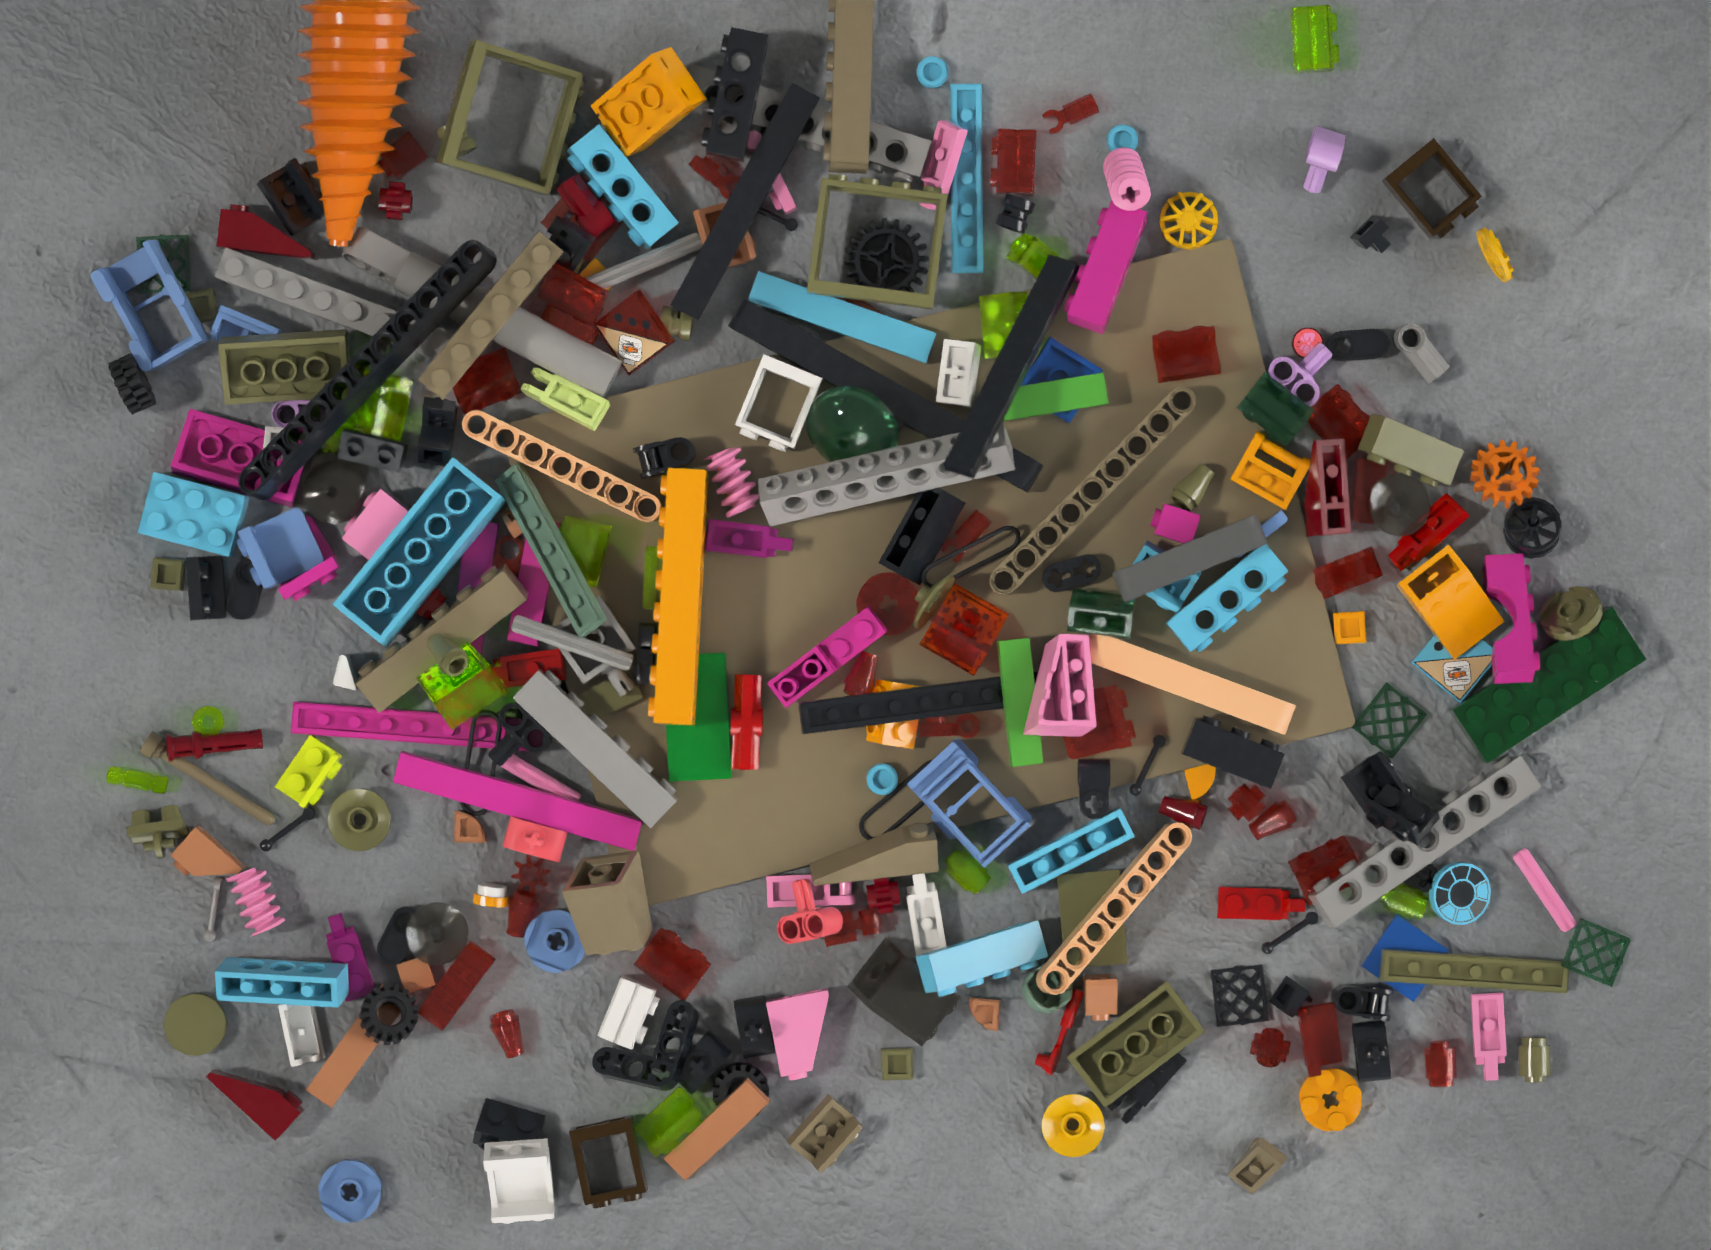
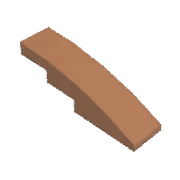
(348, 1058)
(717, 1129)

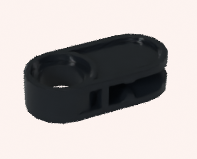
(1364, 344)
(242, 596)
(645, 657)
(393, 944)

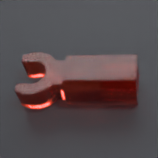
(1073, 112)
(968, 532)

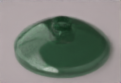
(853, 416)

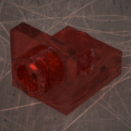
(404, 158)

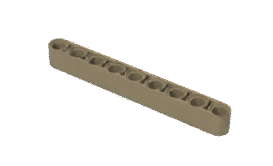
(1100, 476)

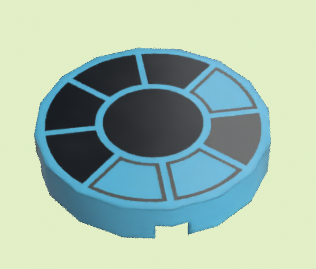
(1460, 893)

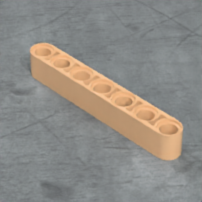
(546, 465)
(1191, 683)
(1127, 900)

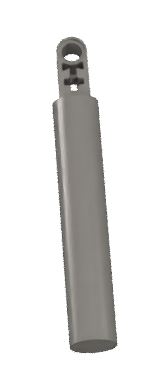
(522, 332)

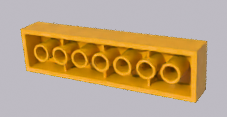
(680, 597)

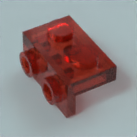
(573, 294)
(1185, 354)
(487, 382)
(1339, 418)
(1321, 863)
(673, 963)

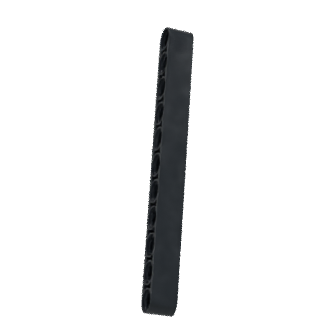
(382, 367)
(845, 371)

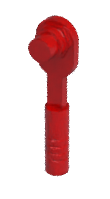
(1050, 1062)

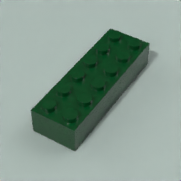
(1568, 674)

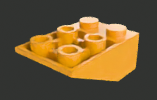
(1450, 602)

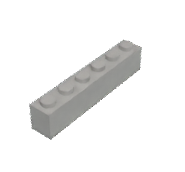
(595, 748)

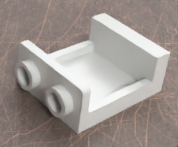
(519, 1180)

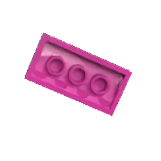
(219, 450)

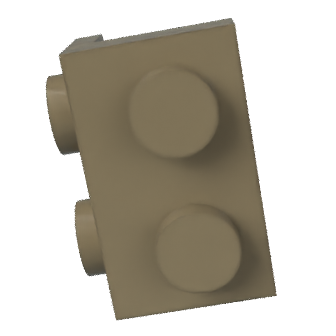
(825, 1133)

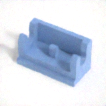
(233, 323)

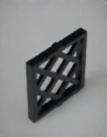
(1239, 995)

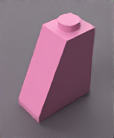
(796, 1030)

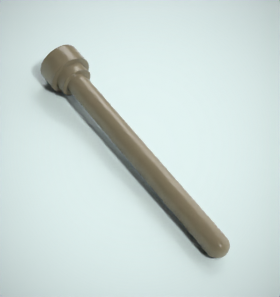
(156, 748)

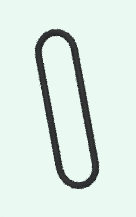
(970, 545)
(469, 751)
(886, 798)

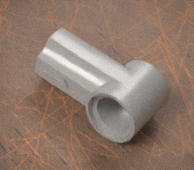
(1421, 355)

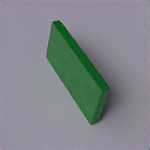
(703, 749)

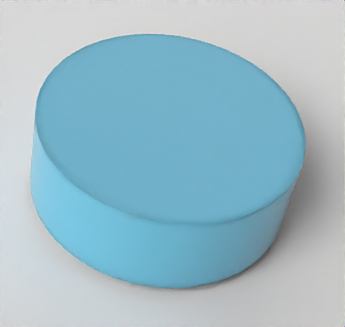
(932, 72)
(1122, 136)
(882, 779)

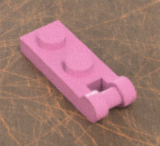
(780, 197)
(781, 892)

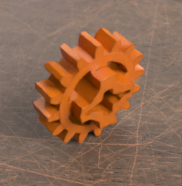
(1507, 487)

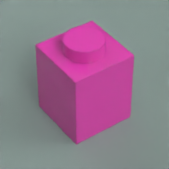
(1175, 523)

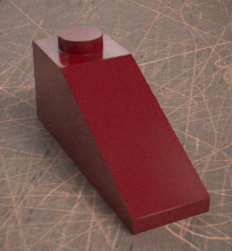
(250, 233)
(1327, 490)
(265, 1104)

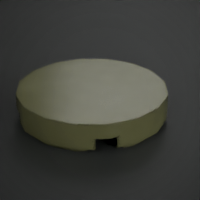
(1571, 613)
(195, 1024)

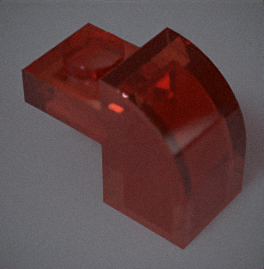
(1347, 572)

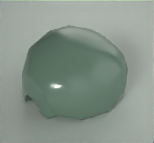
(1041, 1001)

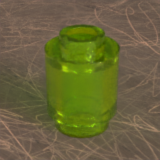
(966, 871)
(1405, 902)

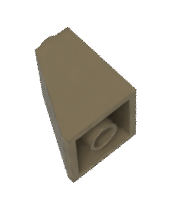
(609, 903)

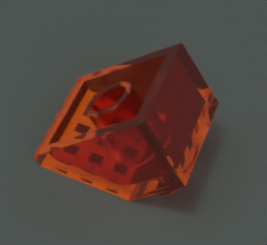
(964, 629)

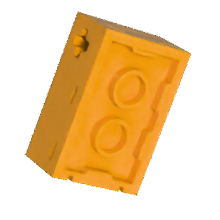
(648, 101)

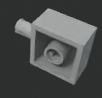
(612, 635)

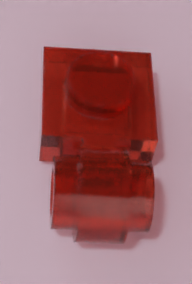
(709, 171)
(937, 727)
(868, 921)

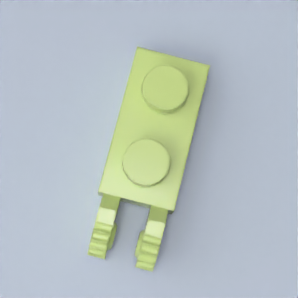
(568, 399)

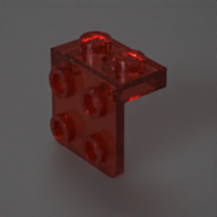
(1111, 728)

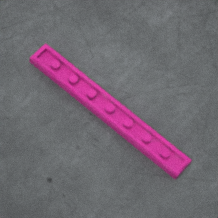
(396, 725)
(518, 800)

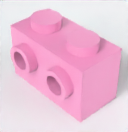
(375, 523)

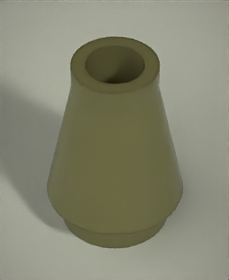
(1192, 488)
(448, 656)

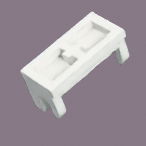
(958, 373)
(301, 1033)

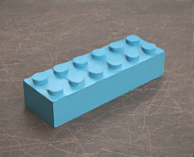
(419, 552)

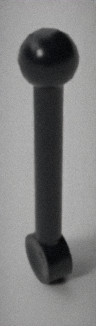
(790, 224)
(1158, 741)
(308, 813)
(1310, 918)

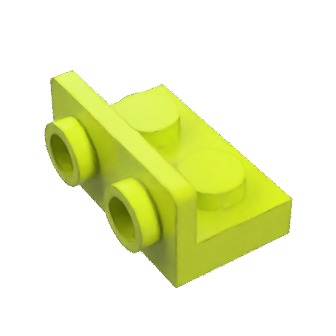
(309, 771)

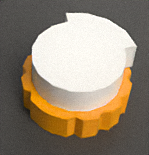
(491, 895)

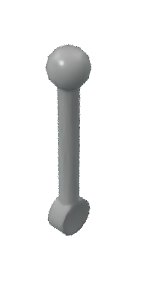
(209, 935)

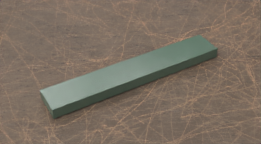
(550, 550)

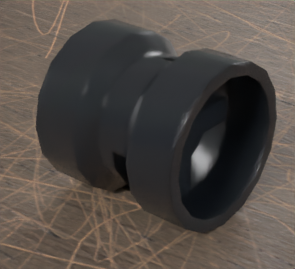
(1015, 213)

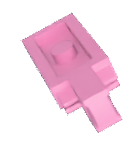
(943, 157)
(1488, 1032)

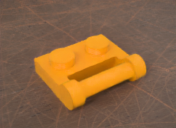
(1266, 480)

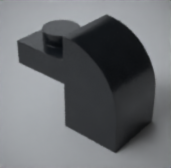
(437, 431)

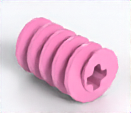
(1126, 179)
(732, 481)
(256, 900)

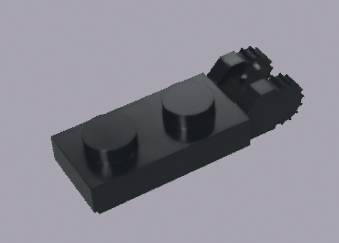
(1149, 1087)

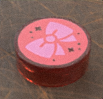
(1305, 341)

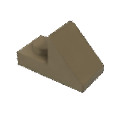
(1257, 1165)

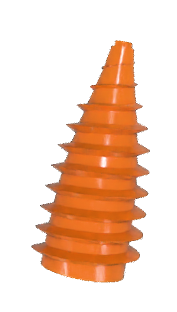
(353, 93)

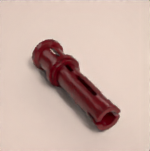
(198, 744)

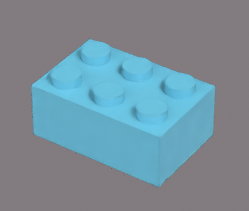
(193, 514)

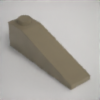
(892, 854)

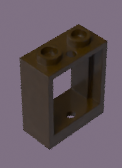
(1467, 207)
(603, 1129)

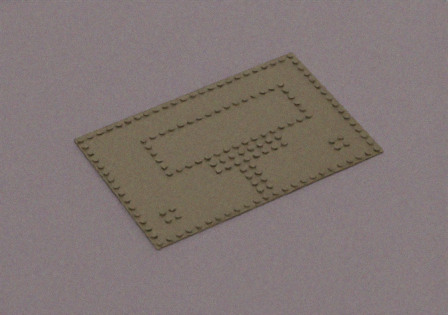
(780, 607)

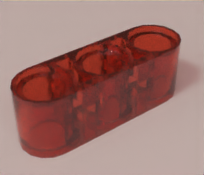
(456, 985)

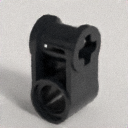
(662, 456)
(1093, 781)
(1368, 1002)

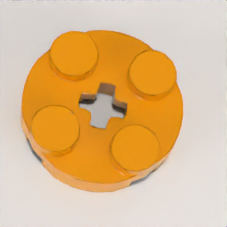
(1348, 1096)

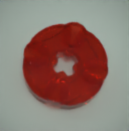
(897, 588)

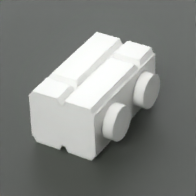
(628, 1012)

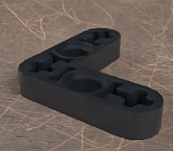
(661, 1059)

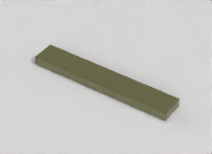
(1473, 970)

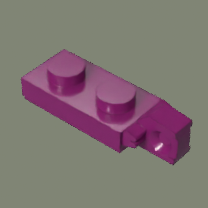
(744, 539)
(346, 948)

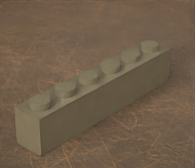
(849, 86)
(490, 315)
(460, 623)

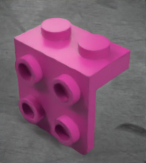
(324, 572)

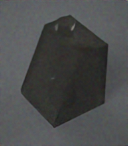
(894, 990)

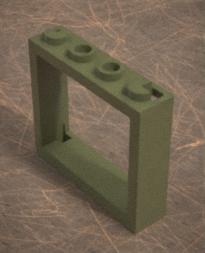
(462, 101)
(897, 191)

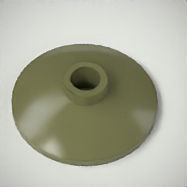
(931, 599)
(343, 825)

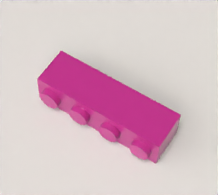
(1106, 267)

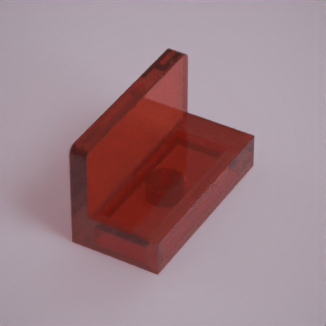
(1365, 476)
(1319, 1036)

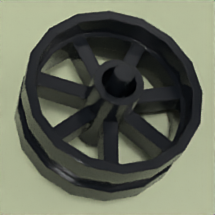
(1532, 528)

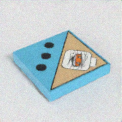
(1457, 675)

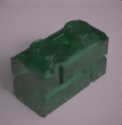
(1275, 409)
(1100, 614)

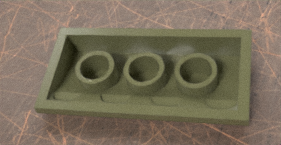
(280, 365)
(1136, 1044)

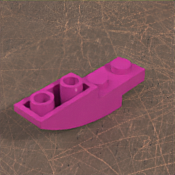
(827, 656)

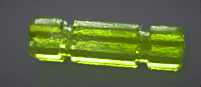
(137, 780)

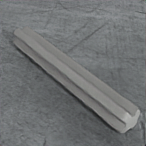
(647, 261)
(572, 642)

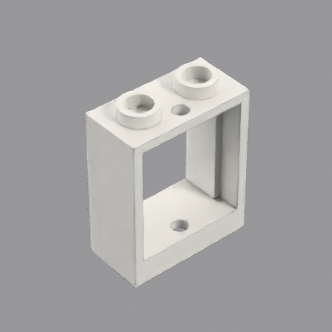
(792, 373)

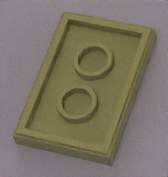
(1077, 896)

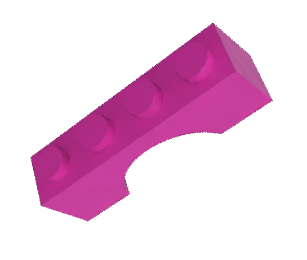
(1506, 583)

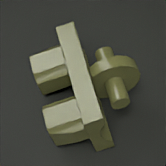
(157, 834)

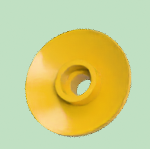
(1078, 1141)

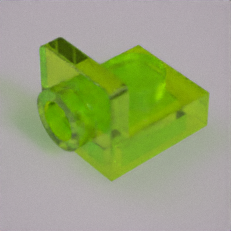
(1029, 254)

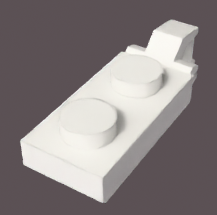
(925, 915)

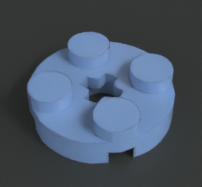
(540, 947)
(332, 1195)

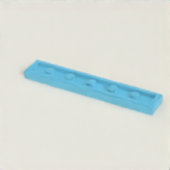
(967, 181)
(842, 317)

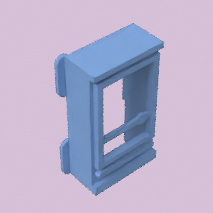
(129, 273)
(941, 774)

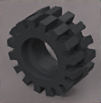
(131, 384)
(375, 1027)
(736, 1072)

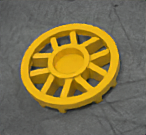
(1188, 220)
(1494, 254)

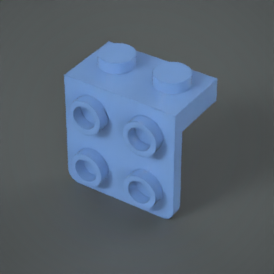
(280, 548)

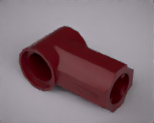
(589, 211)

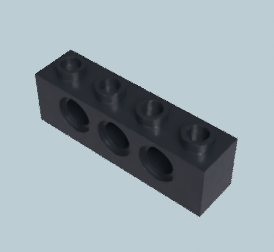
(734, 144)

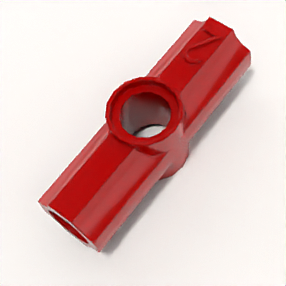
(746, 722)

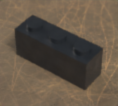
(921, 533)
(1233, 751)

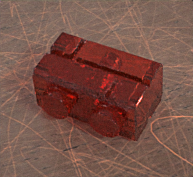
(1015, 162)

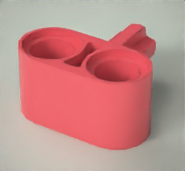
(534, 839)
(808, 917)

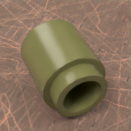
(1534, 1059)

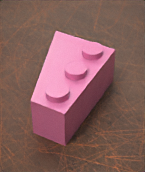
(1063, 690)

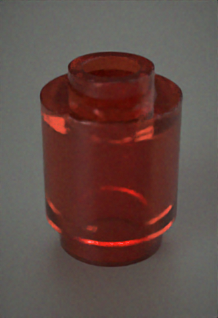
(1440, 1064)

